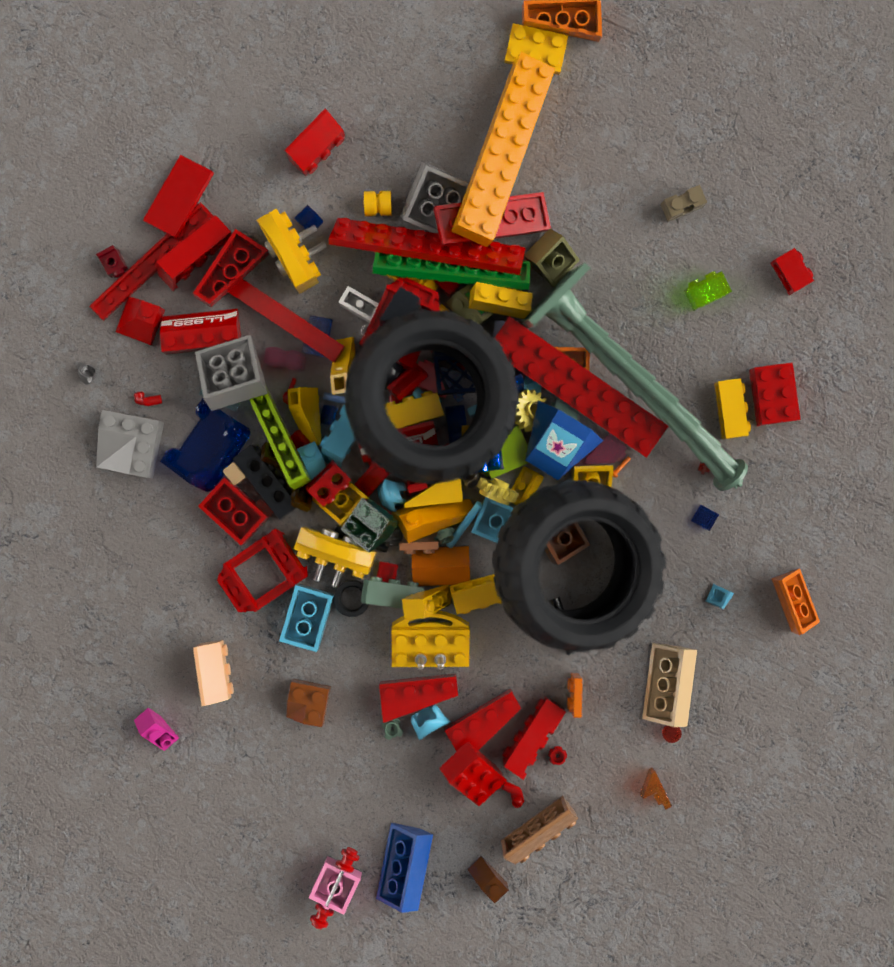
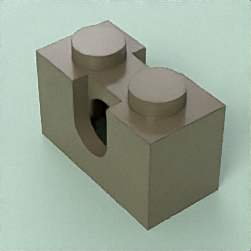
(675, 204)

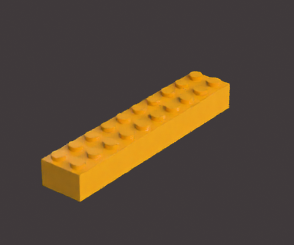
(503, 150)

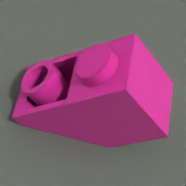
(155, 729)

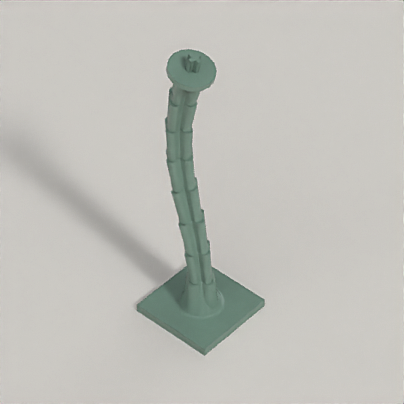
(568, 313)

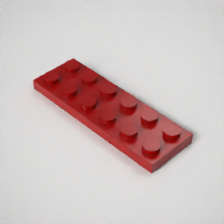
(521, 216)

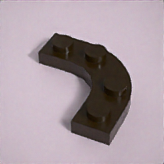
(300, 497)

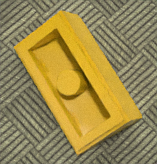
(526, 484)

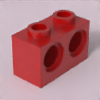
(324, 479)

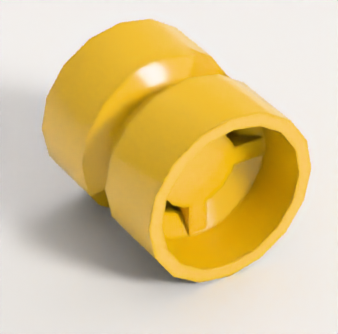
(377, 203)

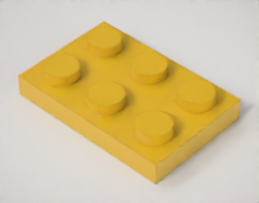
(538, 43)

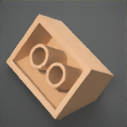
(213, 672)

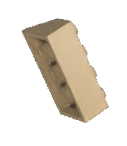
(669, 685)

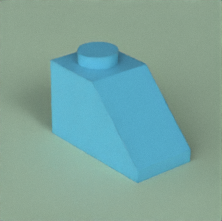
(311, 459)

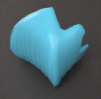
(390, 494)
(428, 721)

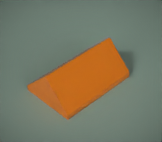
(443, 567)
(796, 601)

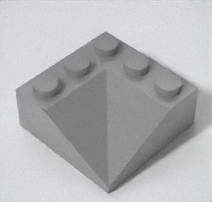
(431, 189)
(230, 373)
(128, 444)

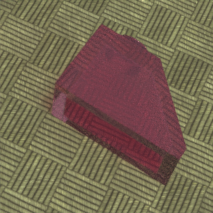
(607, 452)

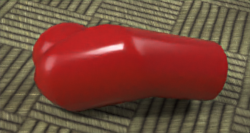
(147, 401)
(516, 794)

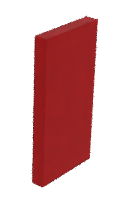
(178, 196)

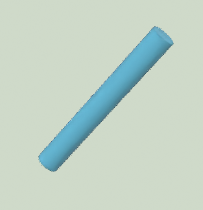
(465, 523)

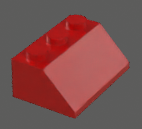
(315, 143)

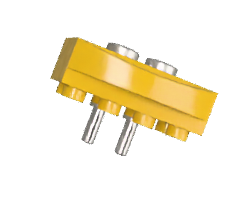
(284, 245)
(330, 548)
(431, 642)

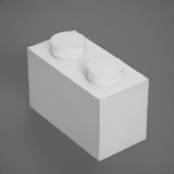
(358, 304)

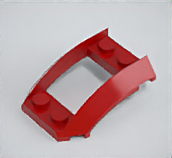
(429, 302)
(283, 557)

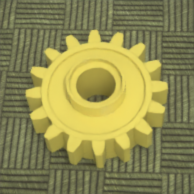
(527, 408)
(497, 490)

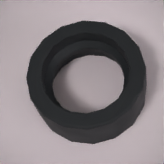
(338, 603)

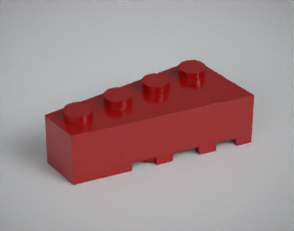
(192, 251)

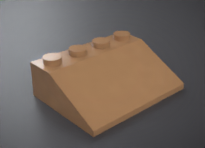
(538, 831)

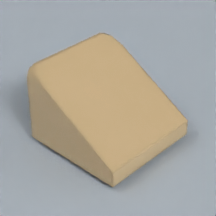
(234, 474)

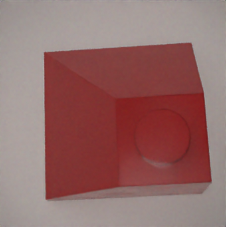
(140, 320)

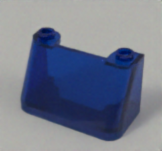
(208, 448)

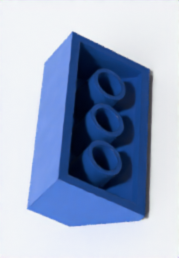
(404, 867)

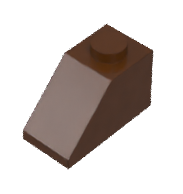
(488, 879)

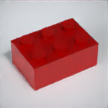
(774, 394)
(233, 511)
(472, 774)

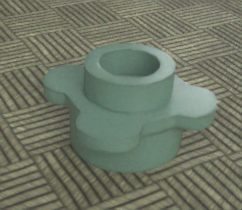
(445, 535)
(389, 734)

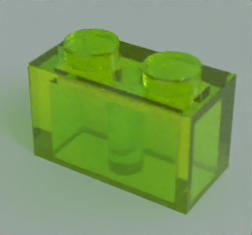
(707, 290)

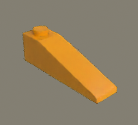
(426, 520)

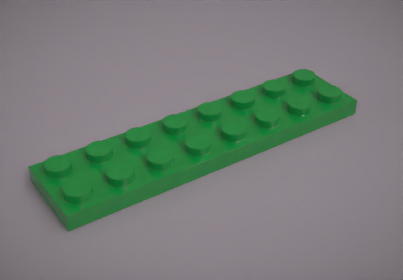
(404, 267)

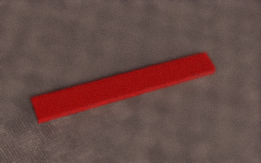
(144, 267)
(287, 320)

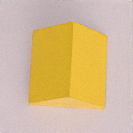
(596, 474)

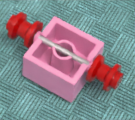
(334, 887)

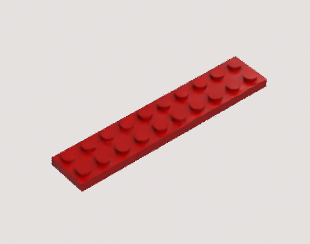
(425, 246)
(580, 388)

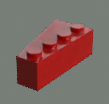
(231, 265)
(413, 694)
(483, 722)
(532, 737)

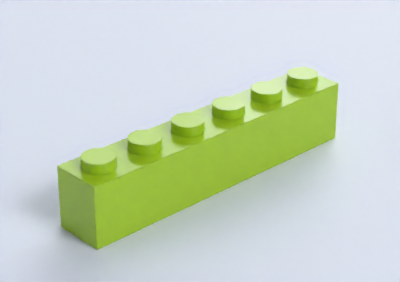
(280, 441)

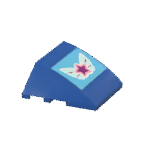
(558, 441)

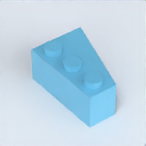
(339, 442)

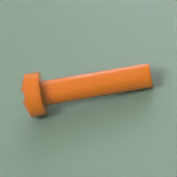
(620, 467)

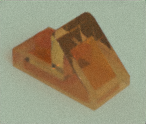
(653, 785)

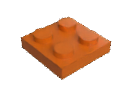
(574, 702)

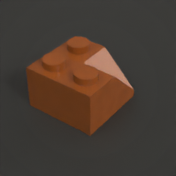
(566, 543)
(308, 702)

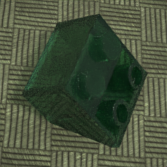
(369, 524)

